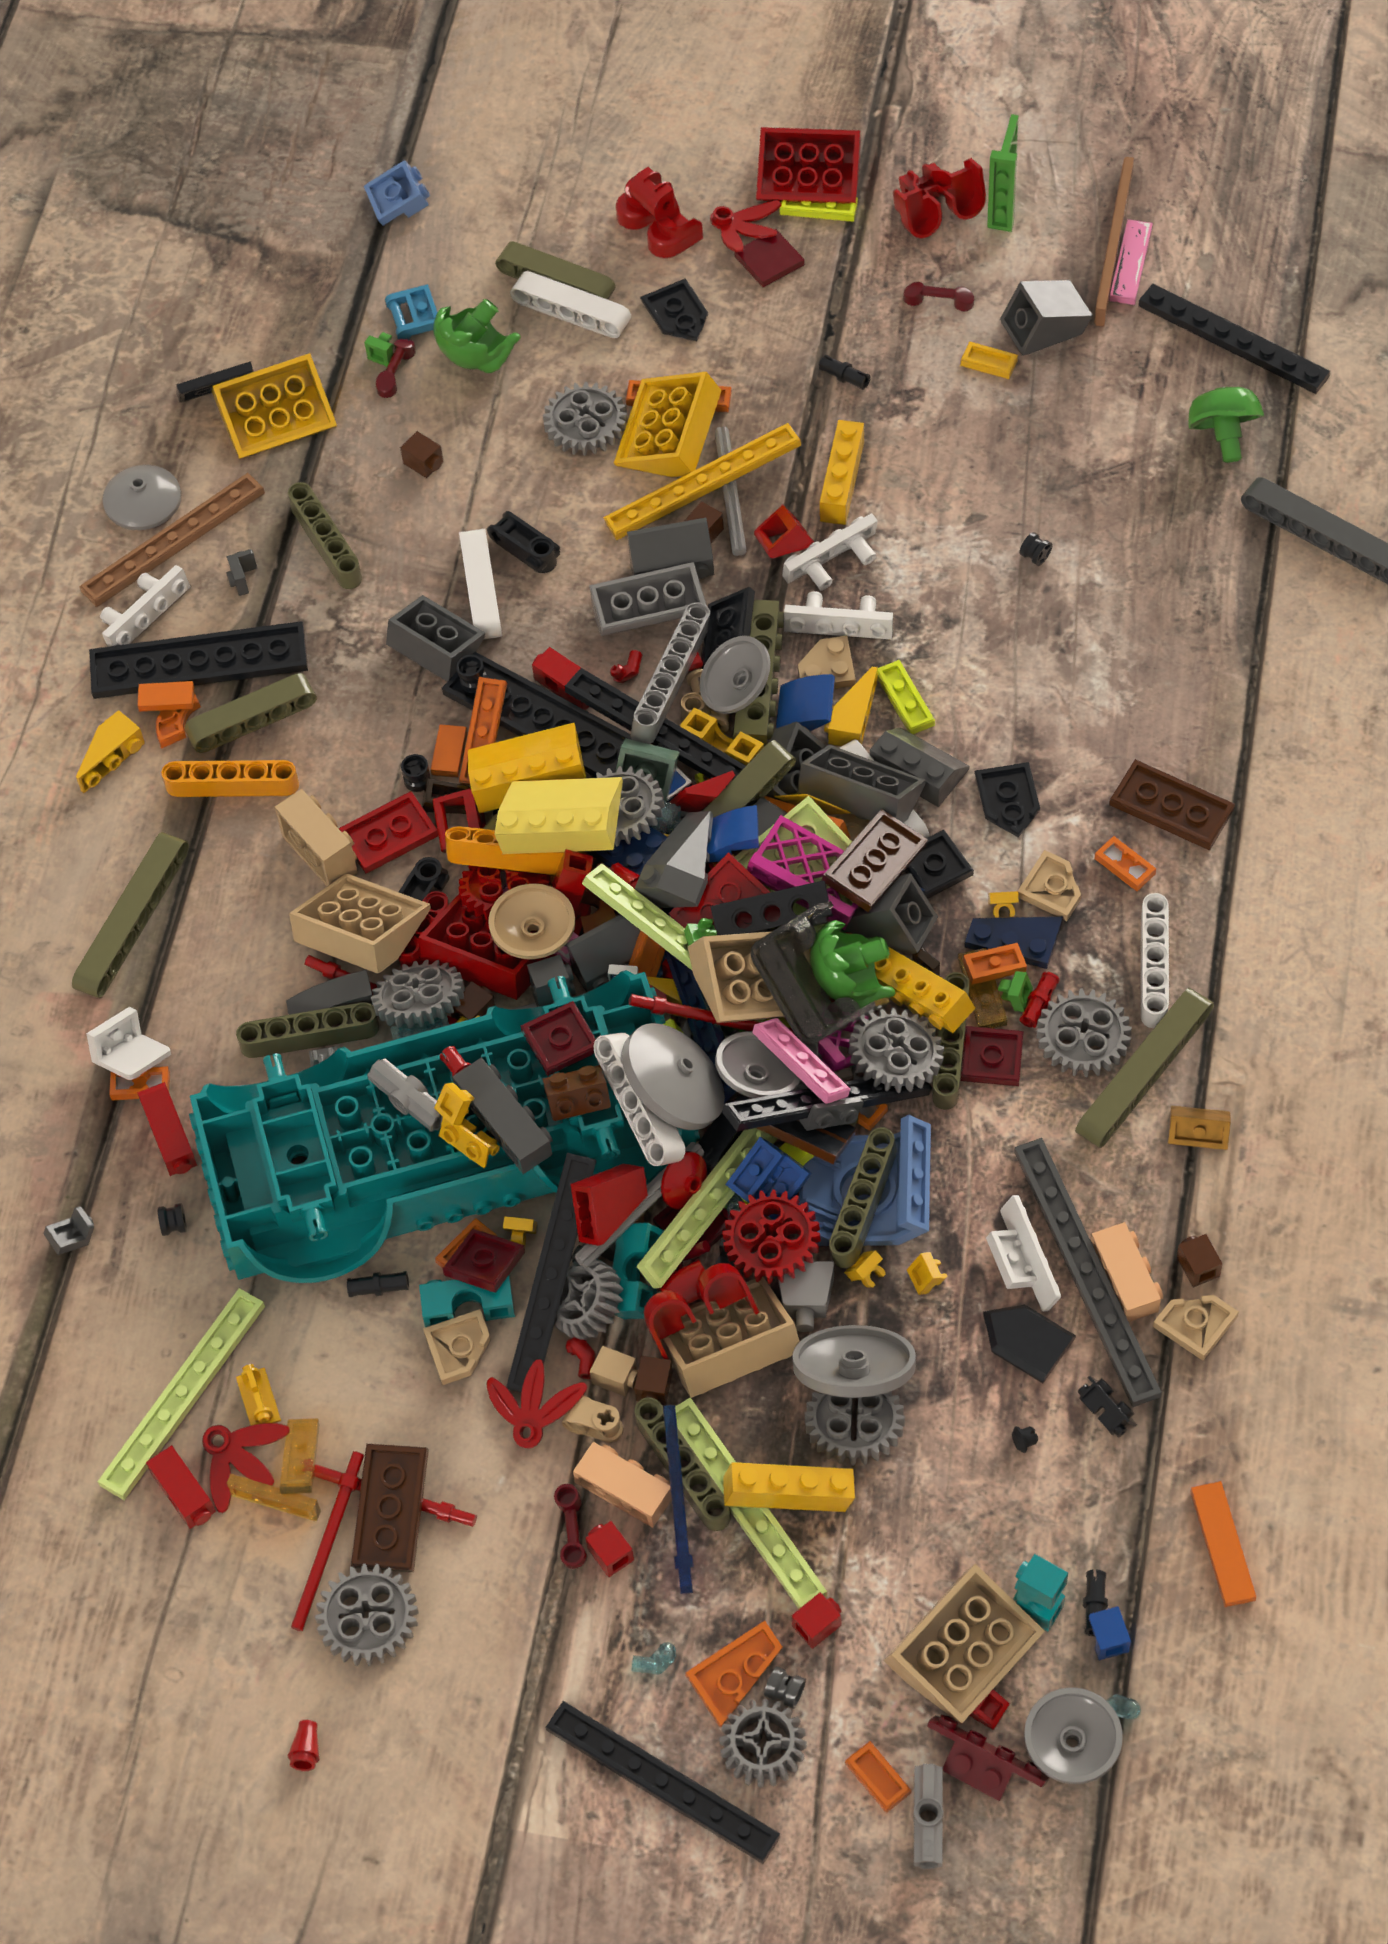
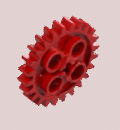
(483, 886)
(789, 1253)

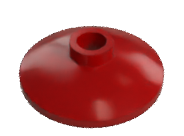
(683, 1179)

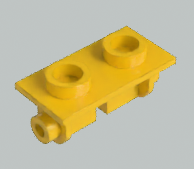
(474, 1146)
(257, 1396)

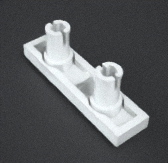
(839, 541)
(159, 596)
(838, 622)

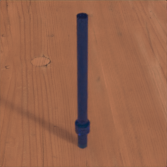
(683, 1560)

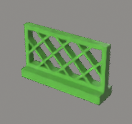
(1003, 180)

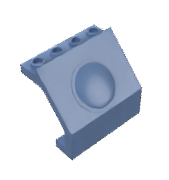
(904, 1201)

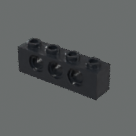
(726, 914)

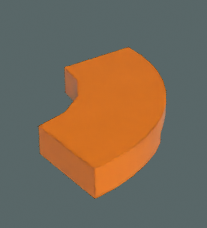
(171, 724)

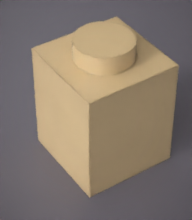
(614, 1371)

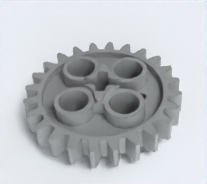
(585, 418)
(639, 803)
(418, 994)
(896, 1050)
(1079, 1054)
(883, 1420)
(367, 1641)

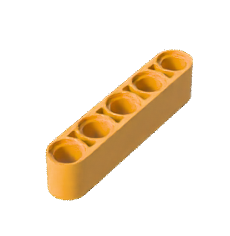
(218, 782)
(481, 849)

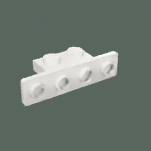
(1021, 1256)

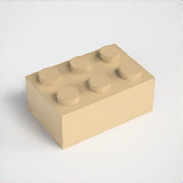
(316, 837)

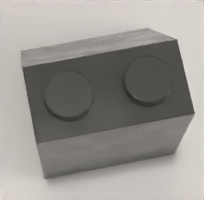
(1044, 314)
(899, 917)

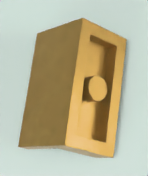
(1199, 1127)

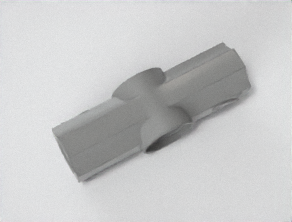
(406, 1093)
(928, 1797)

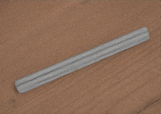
(731, 497)
(590, 1252)

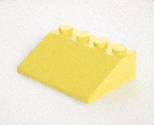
(559, 815)

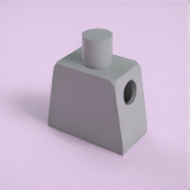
(808, 1293)

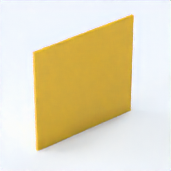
(825, 806)

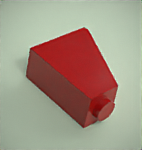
(167, 1129)
(607, 1201)

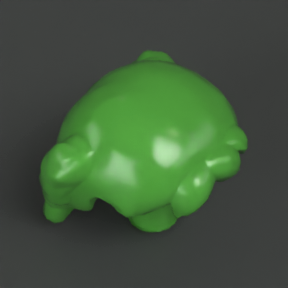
(471, 338)
(846, 964)

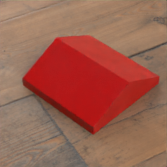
(701, 794)

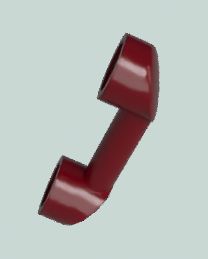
(916, 291)
(386, 381)
(569, 1503)

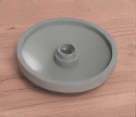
(673, 1076)
(854, 1361)

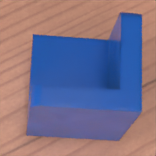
(1110, 1633)

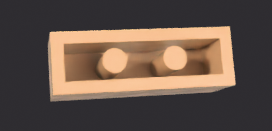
(1127, 1271)
(623, 1483)

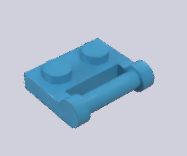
(420, 307)

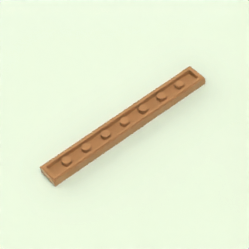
(1114, 241)
(172, 539)

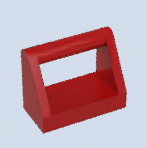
(794, 537)
(463, 797)

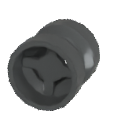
(784, 1687)

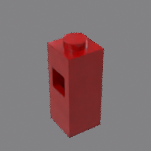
(554, 672)
(570, 875)
(181, 1487)

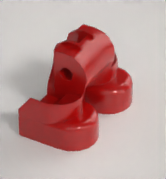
(654, 202)
(918, 204)
(717, 1284)

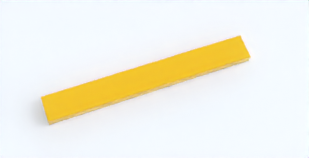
(702, 481)

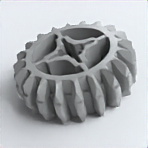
(588, 1300)
(750, 1743)

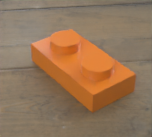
(994, 963)

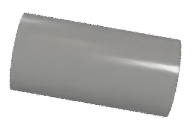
(645, 598)

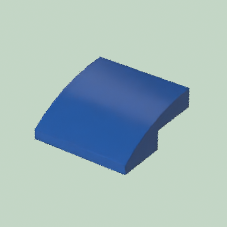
(806, 701)
(734, 831)
(768, 1169)

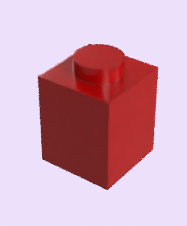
(609, 1548)
(817, 1619)

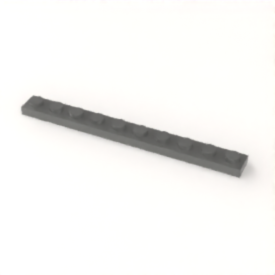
(1087, 1273)

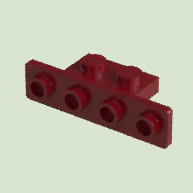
(981, 1763)

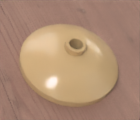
(527, 910)

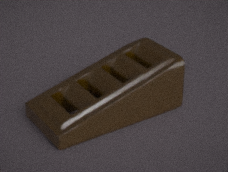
(442, 788)

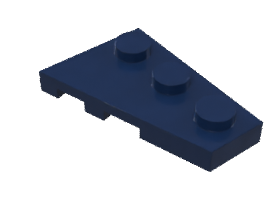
(1033, 934)

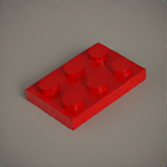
(390, 832)

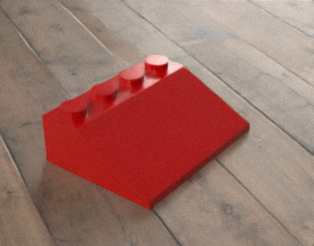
(808, 165)
(468, 945)

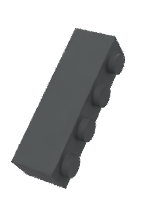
(504, 1116)

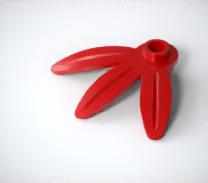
(737, 222)
(531, 1398)
(232, 1452)

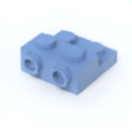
(397, 193)

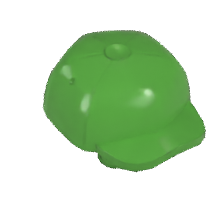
(1224, 411)

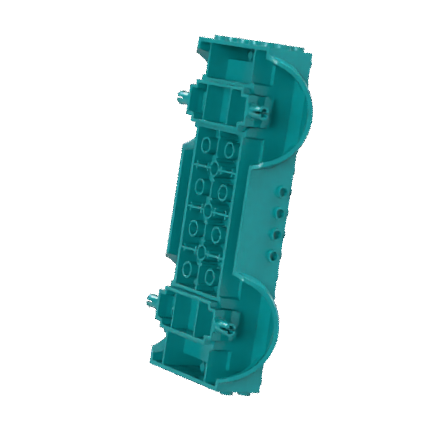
(383, 1170)

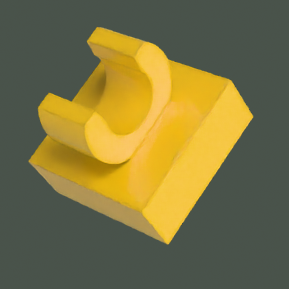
(1003, 899)
(453, 1103)
(519, 1228)
(864, 1266)
(925, 1273)

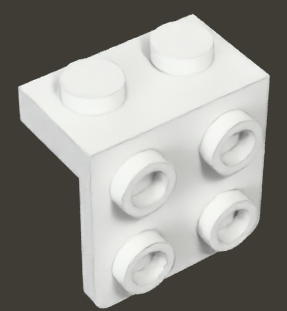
(122, 1047)

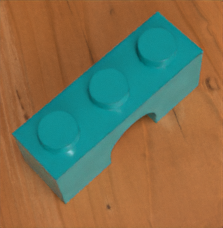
(629, 1251)
(442, 1299)
(1041, 1590)

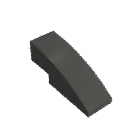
(336, 992)

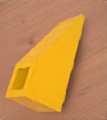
(110, 746)

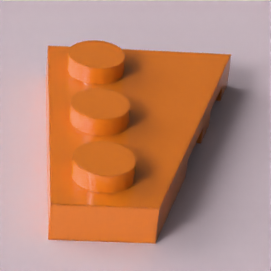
(733, 1671)

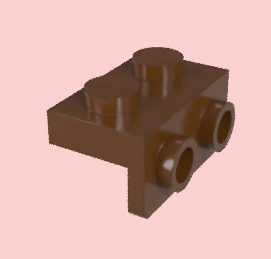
(576, 1092)

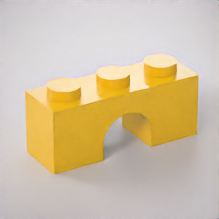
(705, 727)

